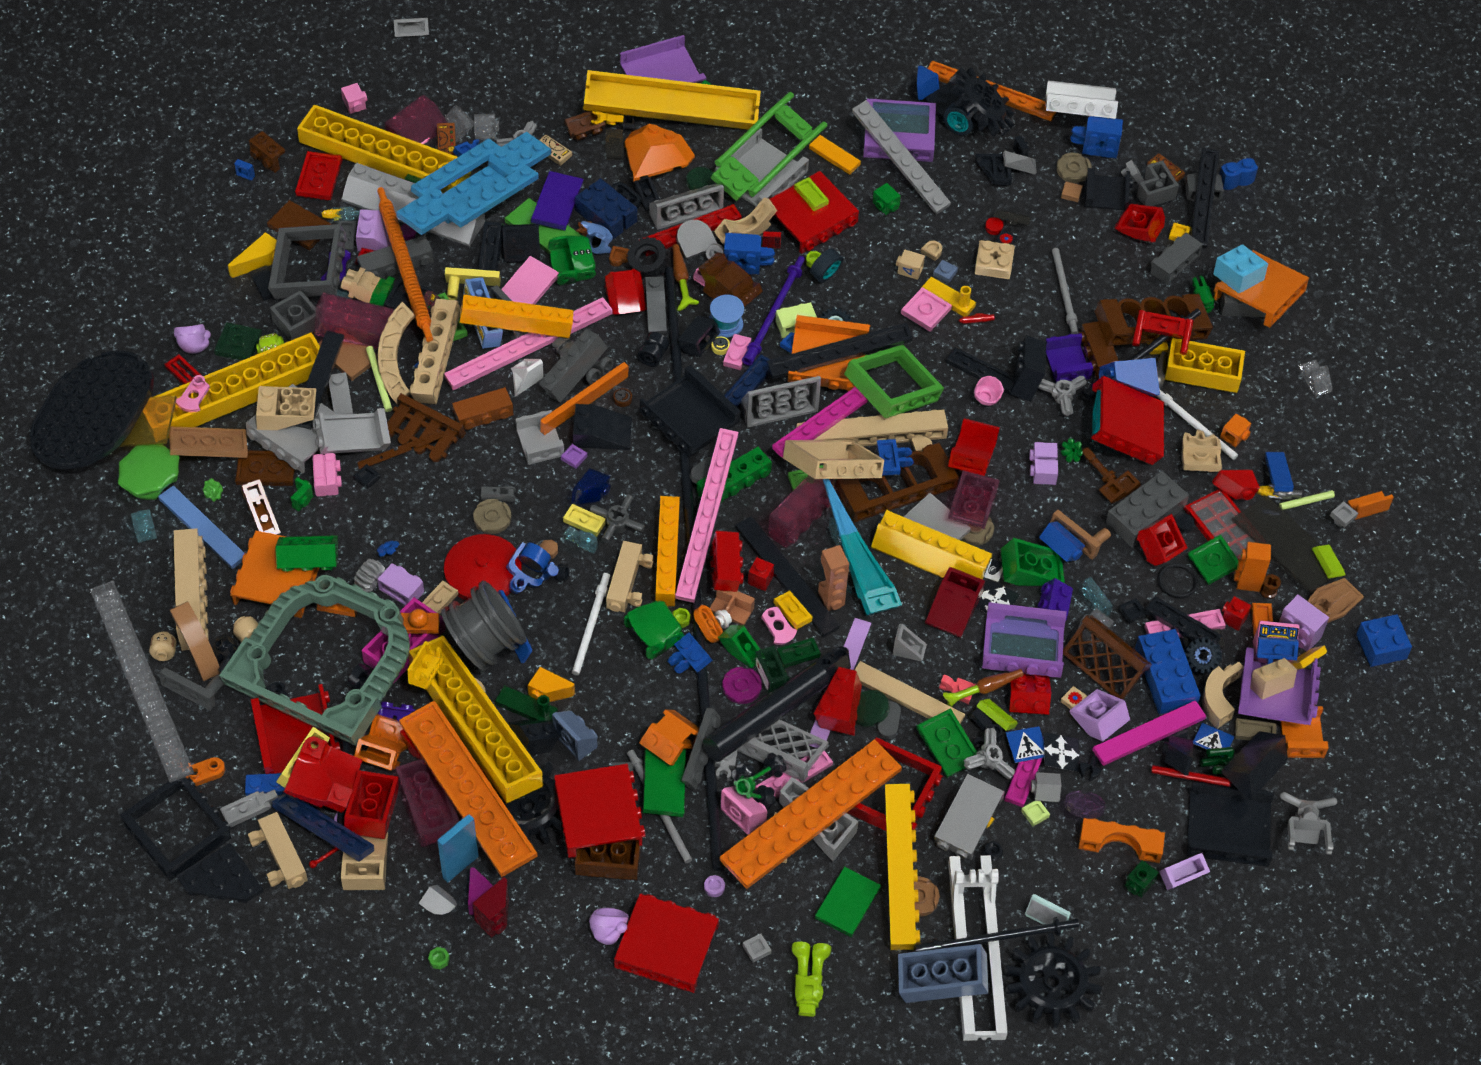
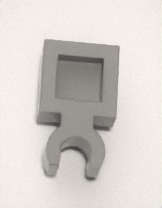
(725, 765)

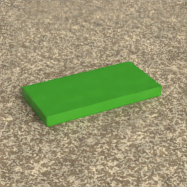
(523, 215)

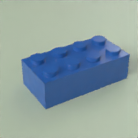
(1170, 673)

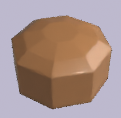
(550, 546)

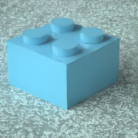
(1240, 268)

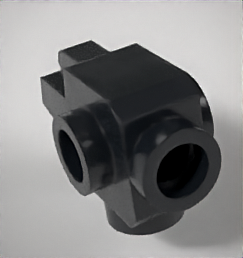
(224, 649)

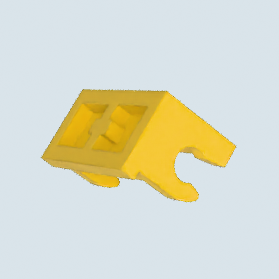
(425, 666)

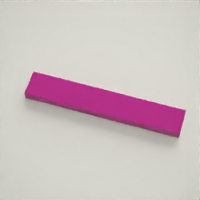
(824, 419)
(1149, 733)

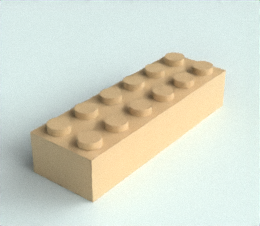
(190, 576)

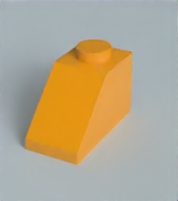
(551, 685)

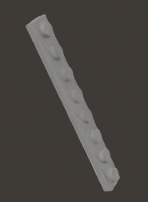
(901, 157)

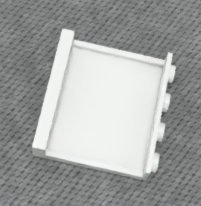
(1081, 99)

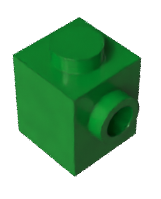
(886, 199)

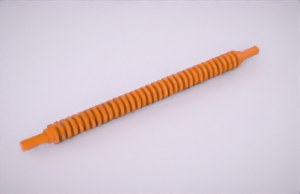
(405, 264)

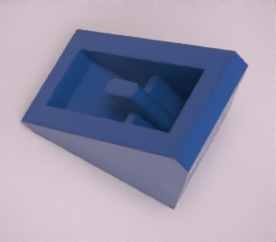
(926, 82)

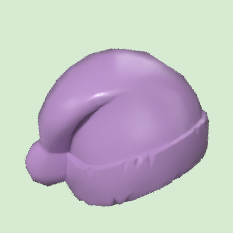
(192, 338)
(608, 924)

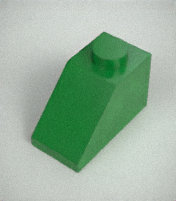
(740, 644)

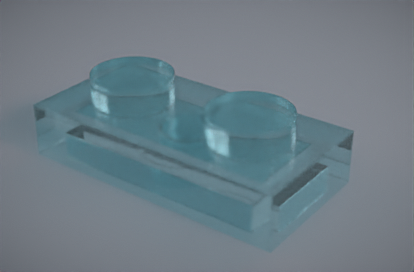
(1096, 596)

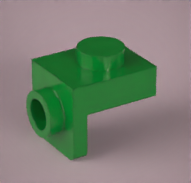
(303, 494)

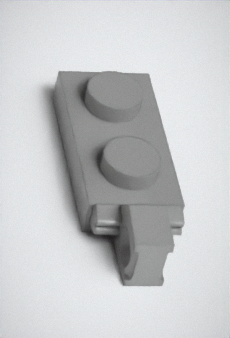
(248, 807)

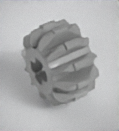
(368, 574)

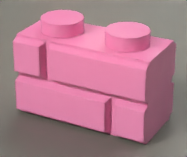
(325, 474)

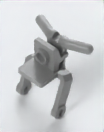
(1306, 824)

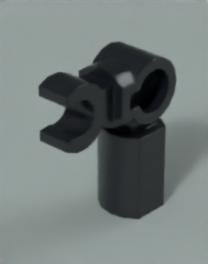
(983, 723)

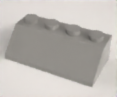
(687, 205)

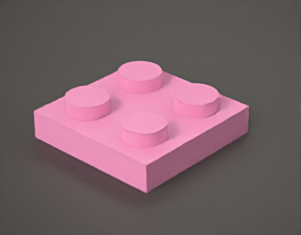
(926, 309)

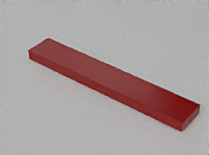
(712, 219)

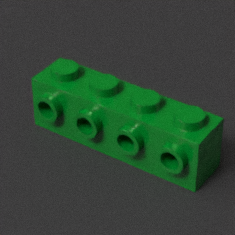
(743, 473)

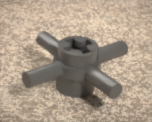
(617, 518)

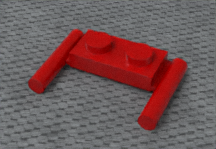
(1163, 325)

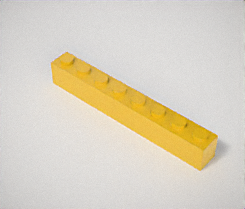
(900, 866)

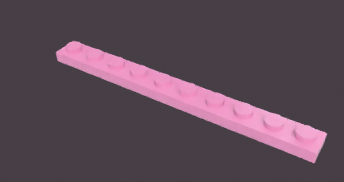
(522, 346)
(706, 515)

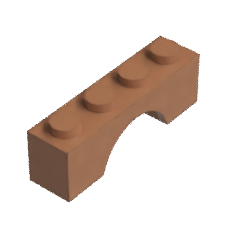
(836, 569)

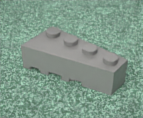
(835, 836)

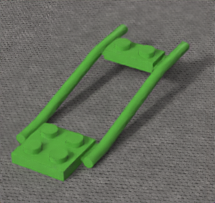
(738, 178)

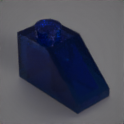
(591, 487)

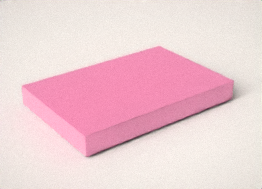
(530, 282)

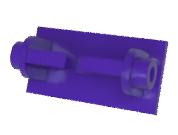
(389, 711)

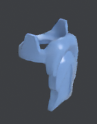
(601, 232)

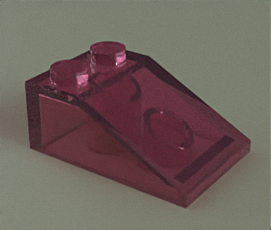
(974, 499)

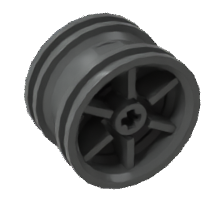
(483, 625)

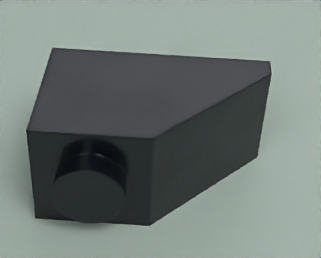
(1179, 753)

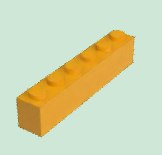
(516, 316)
(667, 549)

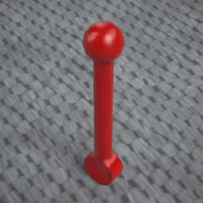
(313, 863)

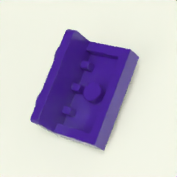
(1055, 596)

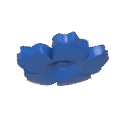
(388, 547)

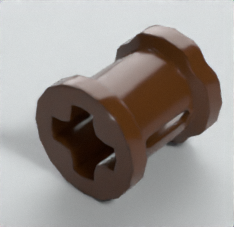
(1270, 586)

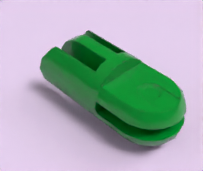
(1204, 292)

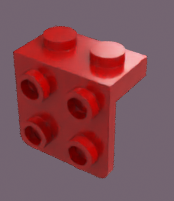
(1030, 694)

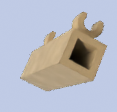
(624, 576)
(282, 850)

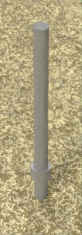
(1071, 317)

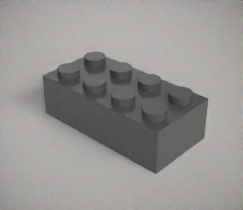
(1145, 506)

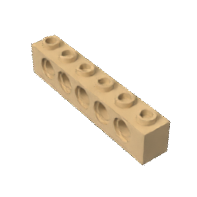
(429, 392)

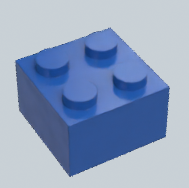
(1384, 640)

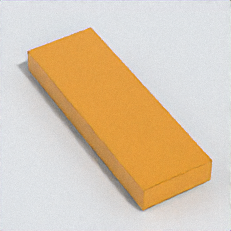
(835, 154)

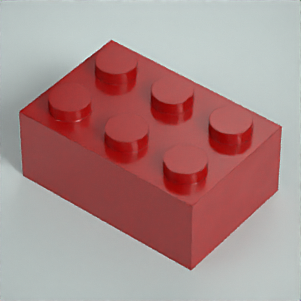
(371, 804)

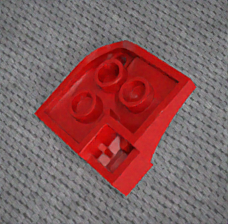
(323, 775)

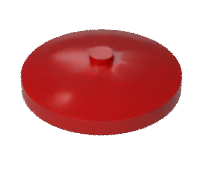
(479, 559)

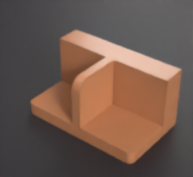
(735, 603)

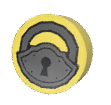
(720, 345)

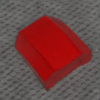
(1141, 222)
(625, 291)
(1161, 540)

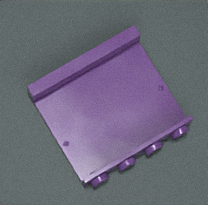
(662, 60)
(1291, 705)

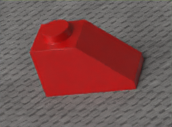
(1237, 483)

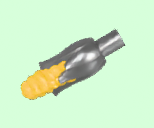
(1268, 491)

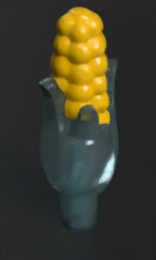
(342, 213)

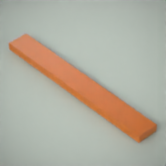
(1016, 99)

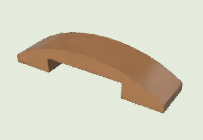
(196, 640)

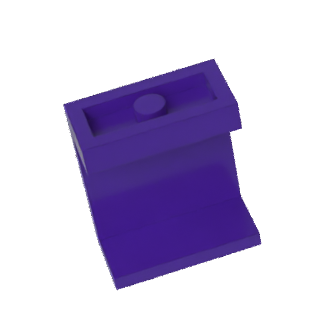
(1067, 358)

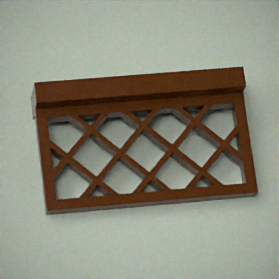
(1112, 642)

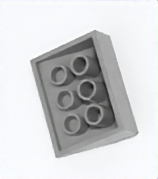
(781, 401)

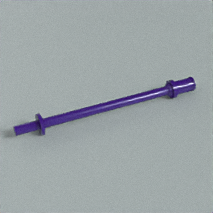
(754, 348)

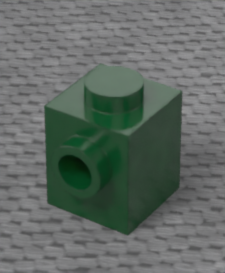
(1141, 879)

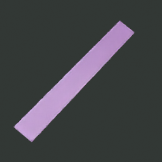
(854, 644)

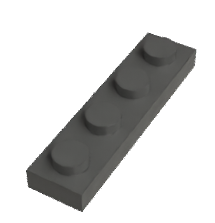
(699, 757)

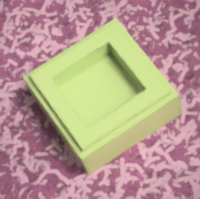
(1035, 812)

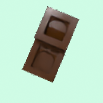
(1119, 488)

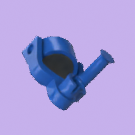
(534, 558)

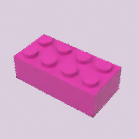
(376, 647)

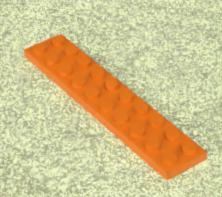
(468, 788)
(810, 814)

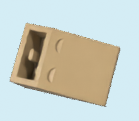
(284, 407)
(369, 872)

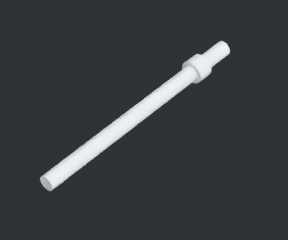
(1168, 401)
(601, 592)

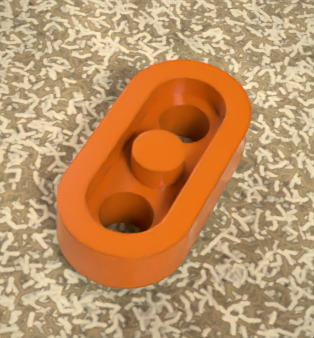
(708, 623)
(205, 772)

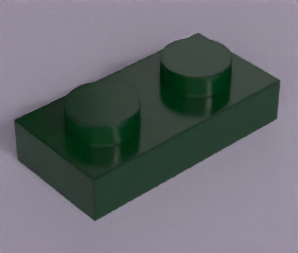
(798, 652)

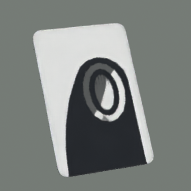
(994, 570)

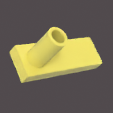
(458, 275)

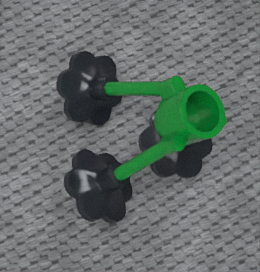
(745, 779)

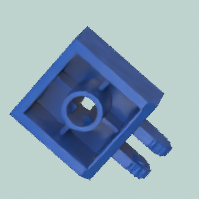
(1099, 136)
(747, 252)

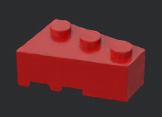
(839, 703)

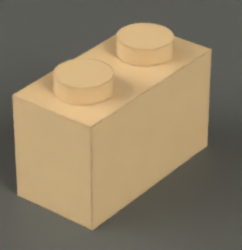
(1273, 678)

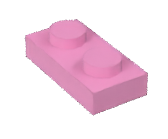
(736, 352)

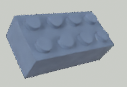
(943, 973)

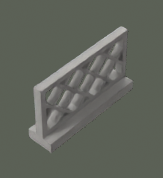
(795, 767)

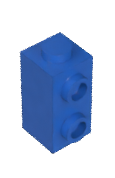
(1062, 541)

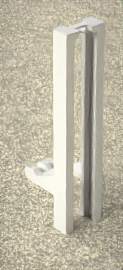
(985, 878)

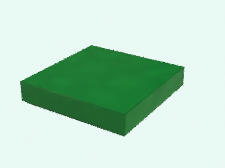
(1214, 559)

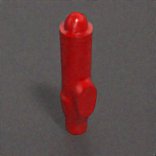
(979, 317)

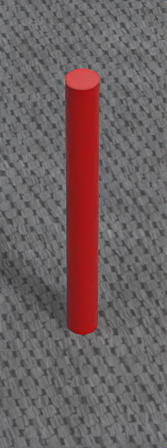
(1192, 776)

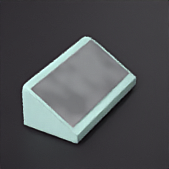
(1045, 911)

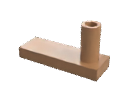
(1091, 543)

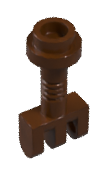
(1091, 457)

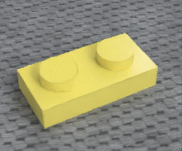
(584, 520)

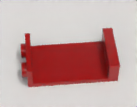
(974, 447)

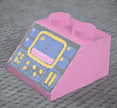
(1274, 630)

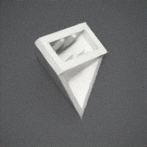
(526, 374)

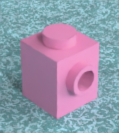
(354, 98)

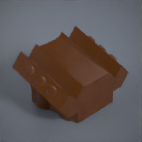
(728, 278)

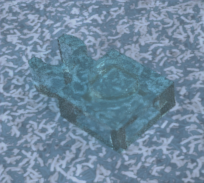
(583, 539)

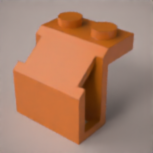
(669, 736)
(383, 743)

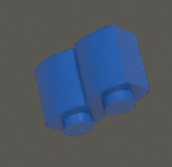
(1238, 173)

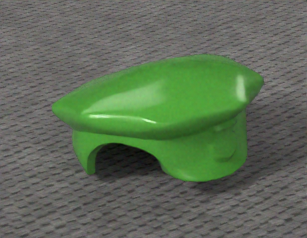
(148, 471)

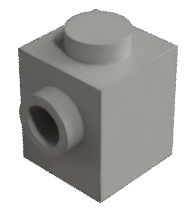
(1046, 787)

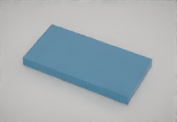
(458, 848)

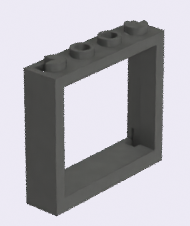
(311, 288)

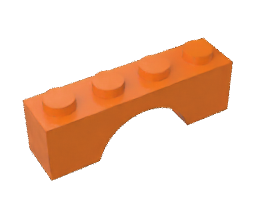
(1146, 842)

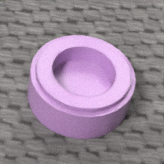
(714, 886)

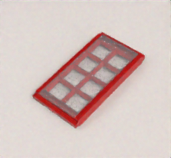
(1214, 518)

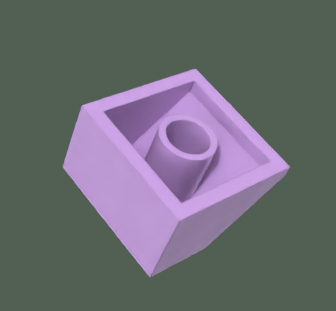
(371, 231)
(1100, 714)

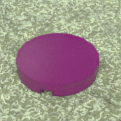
(742, 685)

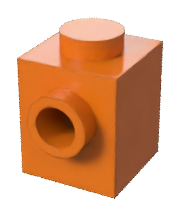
(1236, 430)

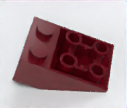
(955, 602)

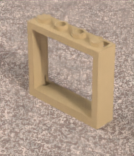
(838, 462)

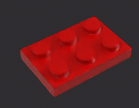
(318, 175)

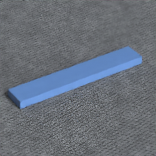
(194, 518)

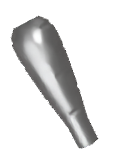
(1161, 368)

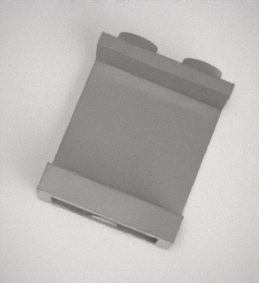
(535, 444)

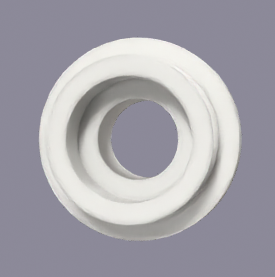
(723, 618)

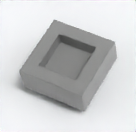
(756, 948)

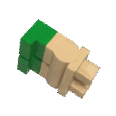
(367, 286)

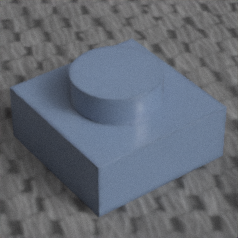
(945, 271)

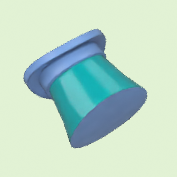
(727, 313)

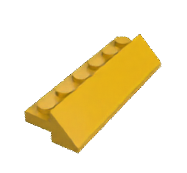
(927, 547)

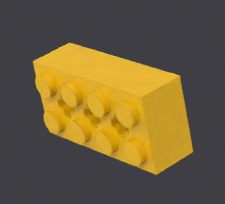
(1205, 365)

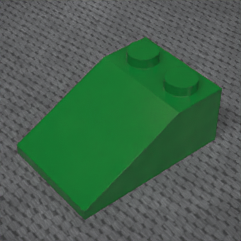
(1030, 563)

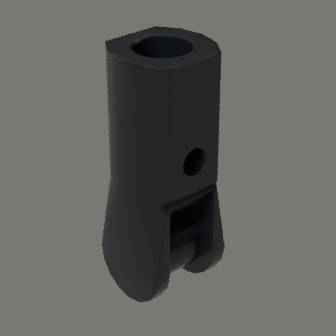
(628, 122)

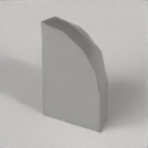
(437, 901)

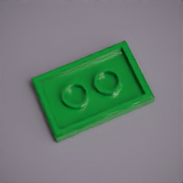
(946, 742)
(847, 902)

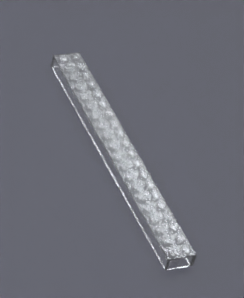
(142, 682)

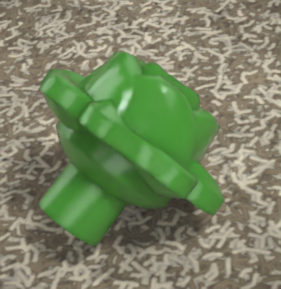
(212, 489)

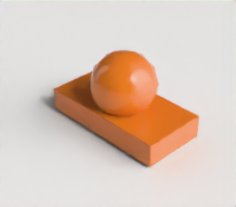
(421, 622)

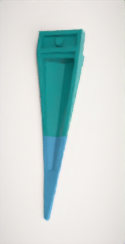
(869, 579)

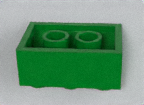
(307, 552)

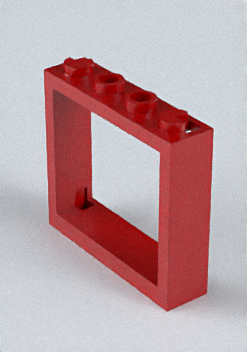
(879, 819)

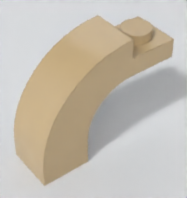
(754, 223)
(1213, 701)

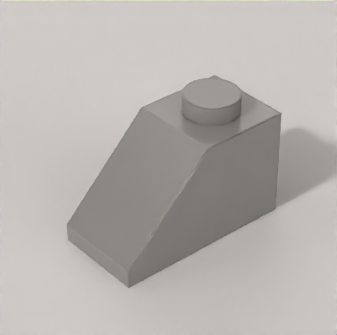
(340, 394)

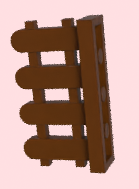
(436, 422)

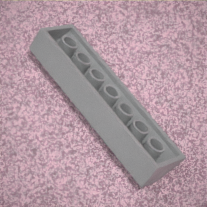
(362, 192)

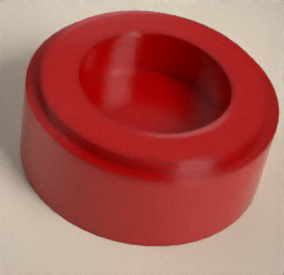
(994, 226)

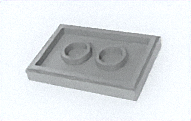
(934, 515)

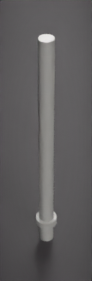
(637, 765)

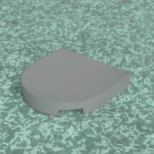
(694, 238)

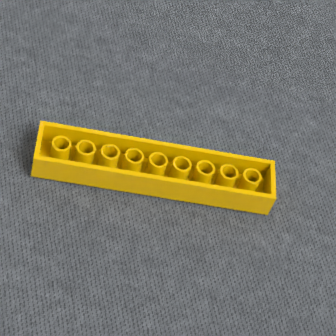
(371, 146)
(239, 383)
(481, 726)

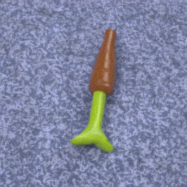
(681, 276)
(983, 686)

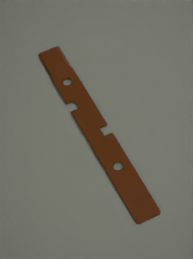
(401, 449)

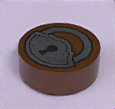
(622, 397)

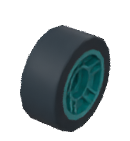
(956, 122)
(826, 265)

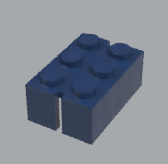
(606, 207)

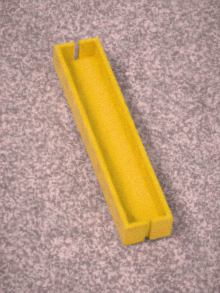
(671, 100)

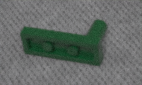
(525, 705)

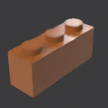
(483, 408)

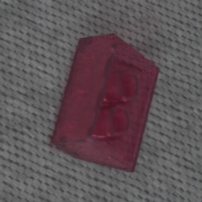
(417, 121)

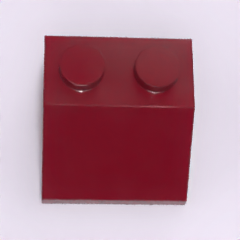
(492, 908)

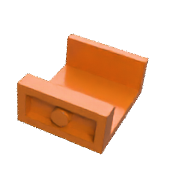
(1305, 740)

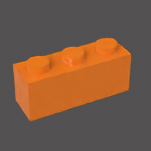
(1253, 566)

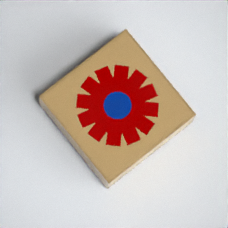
(1073, 697)

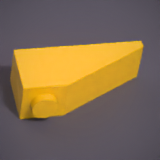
(255, 256)

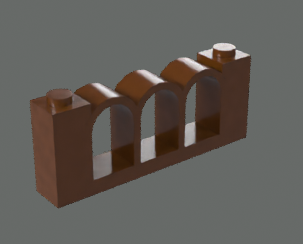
(1118, 333)
(931, 458)

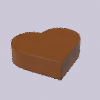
(618, 256)

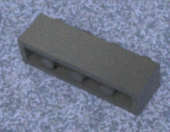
(383, 261)
(573, 365)

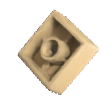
(994, 259)

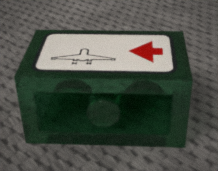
(770, 668)

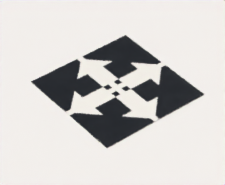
(996, 593)
(1061, 752)

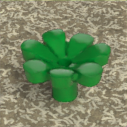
(1072, 450)

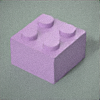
(1310, 621)

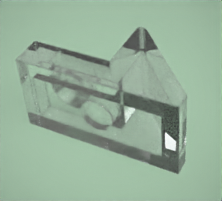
(1316, 377)

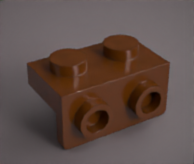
(581, 126)
(266, 151)

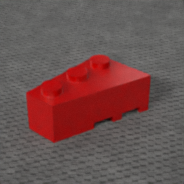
(726, 561)

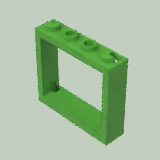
(889, 407)

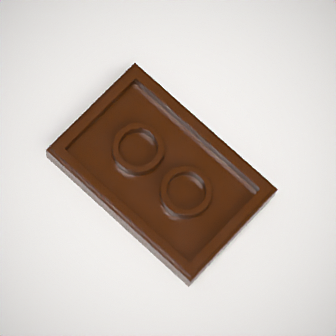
(295, 216)
(266, 467)

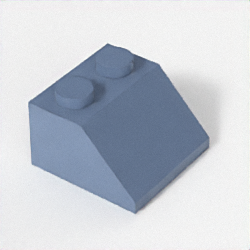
(574, 734)

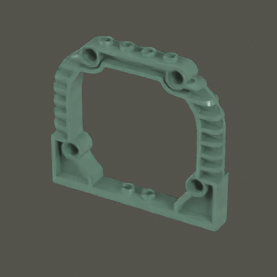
(344, 720)

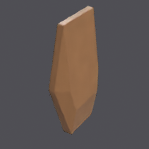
(1336, 599)

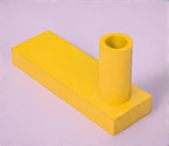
(960, 301)

